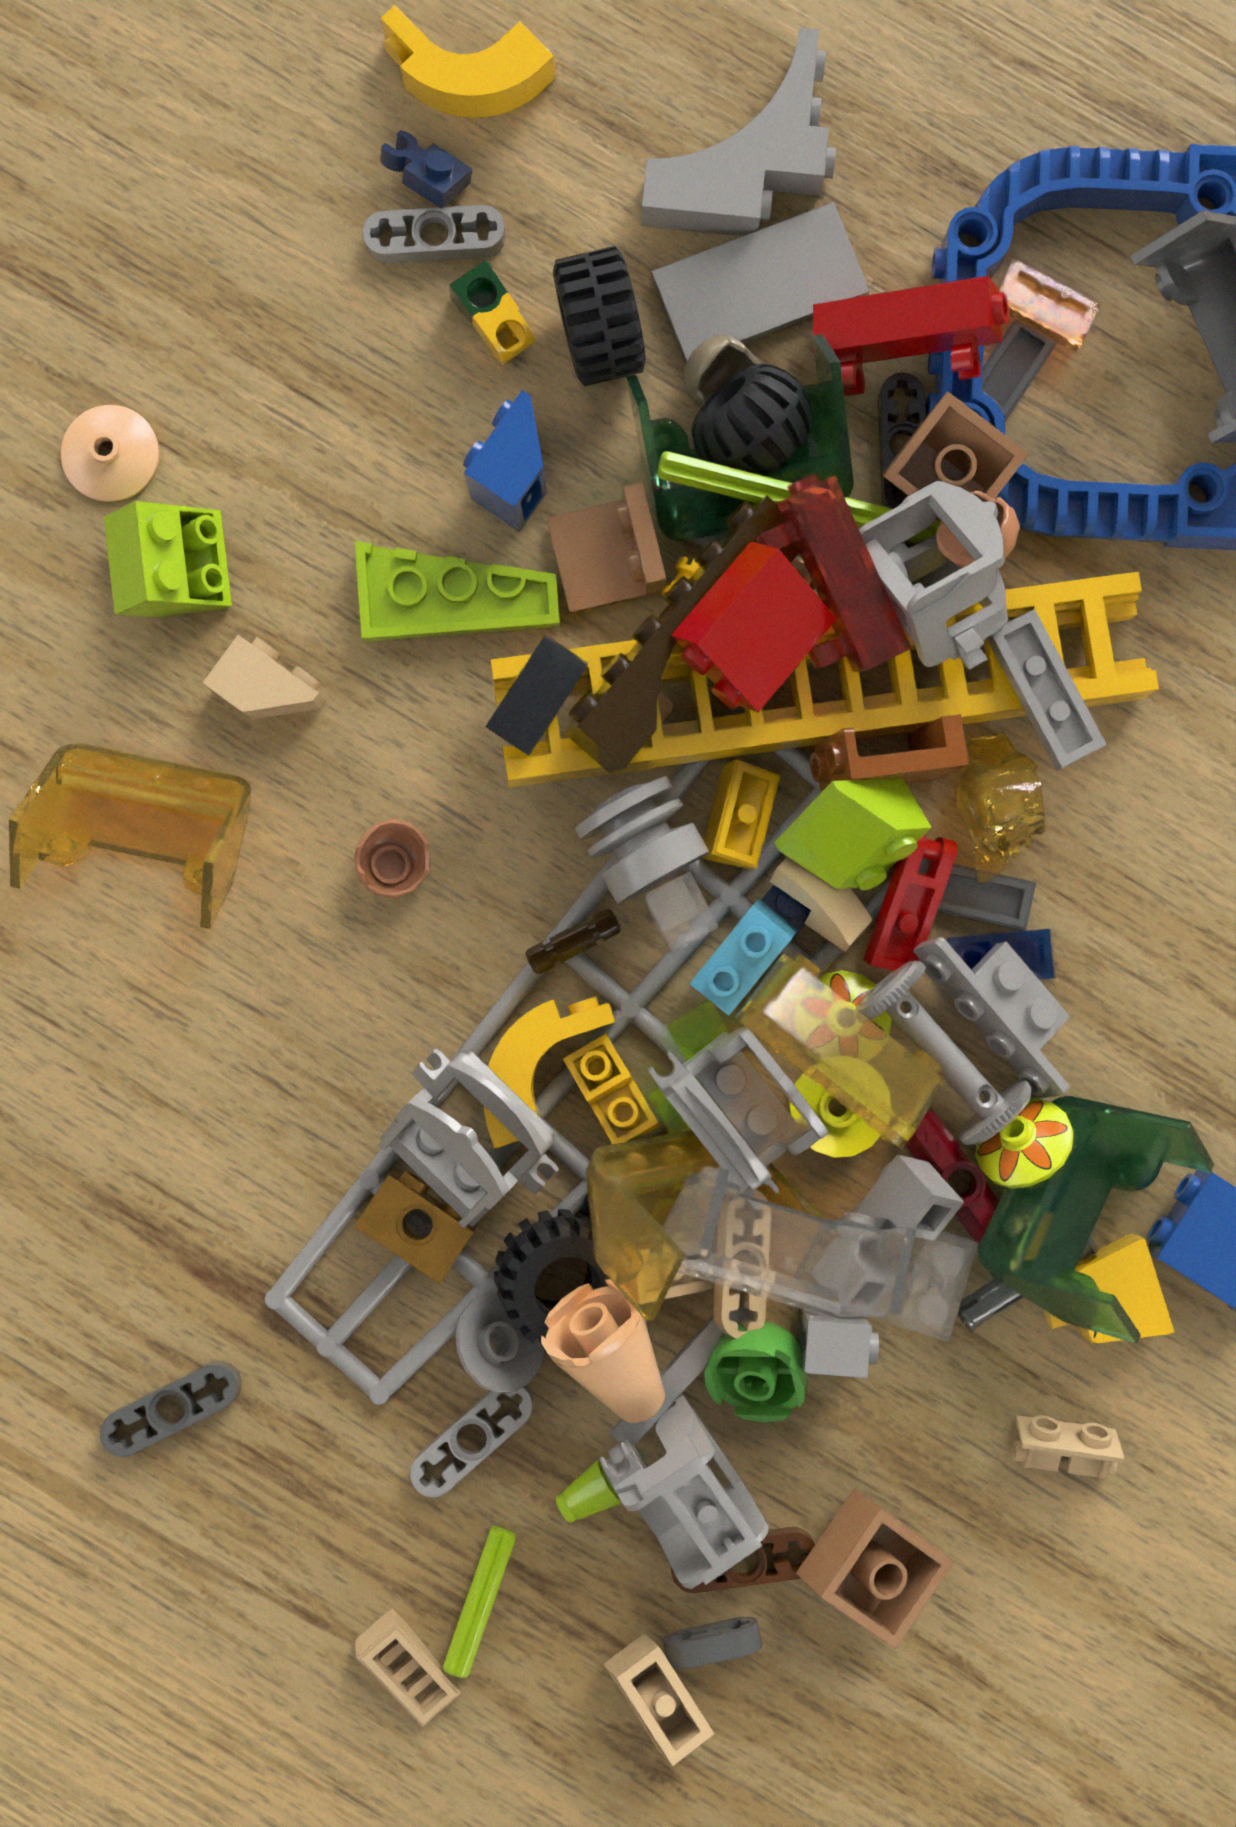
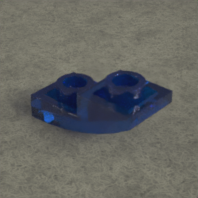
(1032, 946)

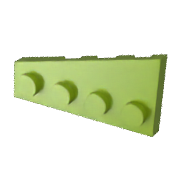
(437, 596)

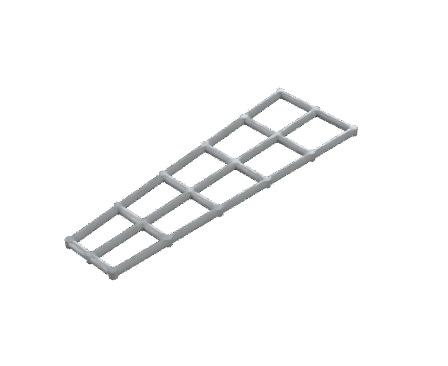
(628, 1010)

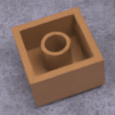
(874, 1568)

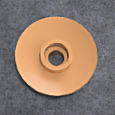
(121, 472)

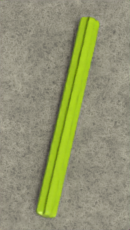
(754, 487)

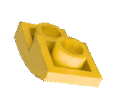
(611, 1091)

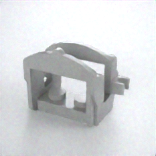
(926, 610)
(745, 1102)
(450, 1153)
(682, 1501)

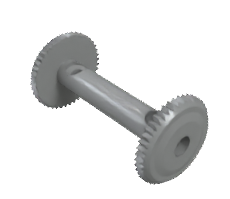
(957, 1069)

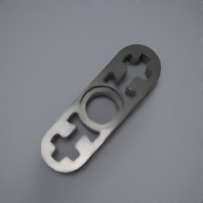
(132, 1412)

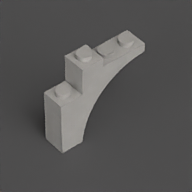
(733, 181)

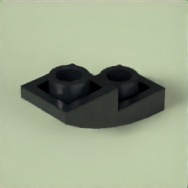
(536, 695)

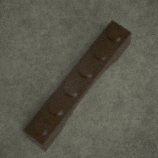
(624, 709)

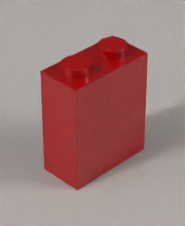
(753, 627)

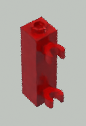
(913, 323)

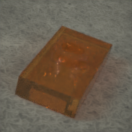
(1047, 305)

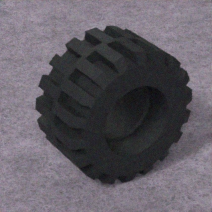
(599, 315)
(530, 1254)

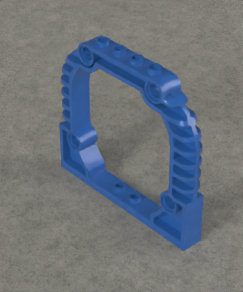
(1099, 181)

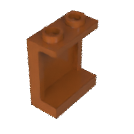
(933, 753)

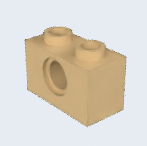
(658, 1699)

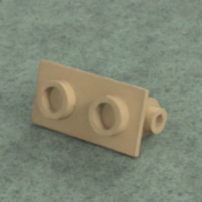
(1089, 1446)

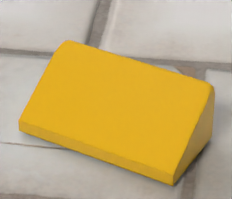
(740, 814)

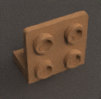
(608, 552)

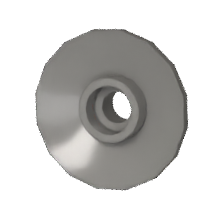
(514, 1357)

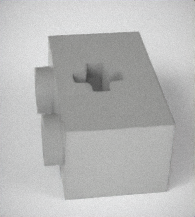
(836, 1344)

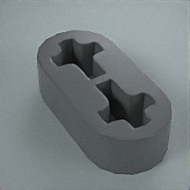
(712, 1642)

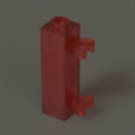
(841, 573)

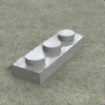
(1046, 690)

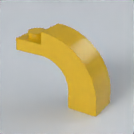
(472, 83)
(527, 1042)

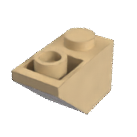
(259, 685)

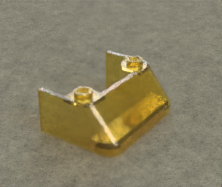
(136, 809)
(840, 1049)
(630, 1199)

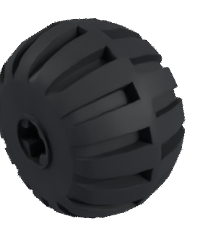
(753, 420)

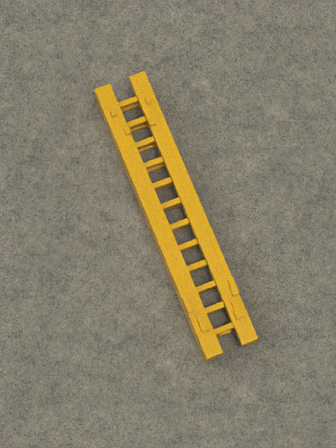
(1059, 605)

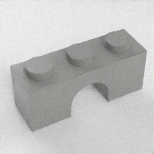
(910, 1196)

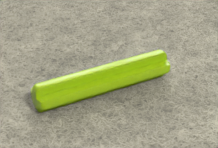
(479, 1602)

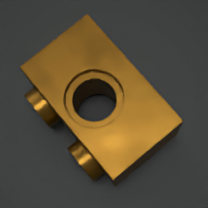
(386, 1224)

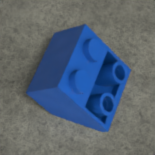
(508, 468)

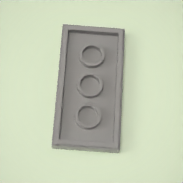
(760, 280)

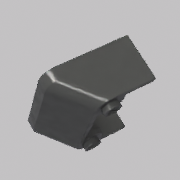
(1200, 271)

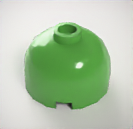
(758, 1373)

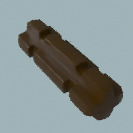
(572, 941)

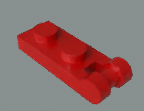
(911, 904)

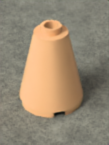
(606, 1350)

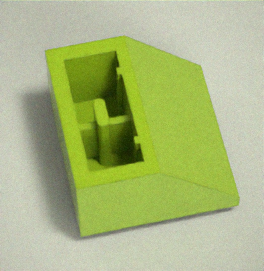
(166, 560)

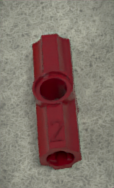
(937, 1146)

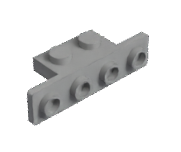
(1005, 1005)

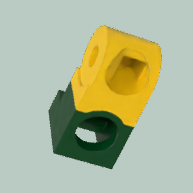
(492, 312)

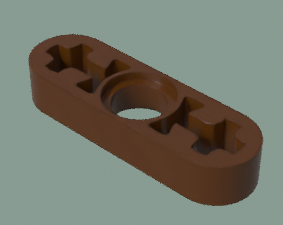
(759, 1575)

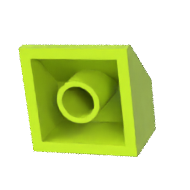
(856, 832)

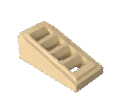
(375, 1640)

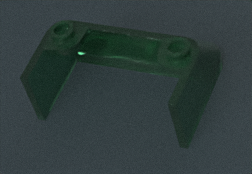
(696, 513)
(1045, 1227)

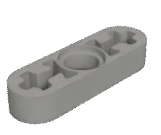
(419, 218)
(435, 1452)

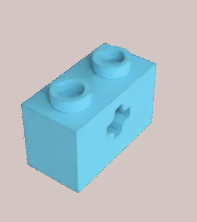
(743, 956)

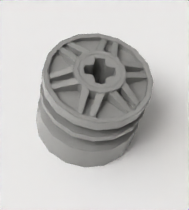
(641, 839)

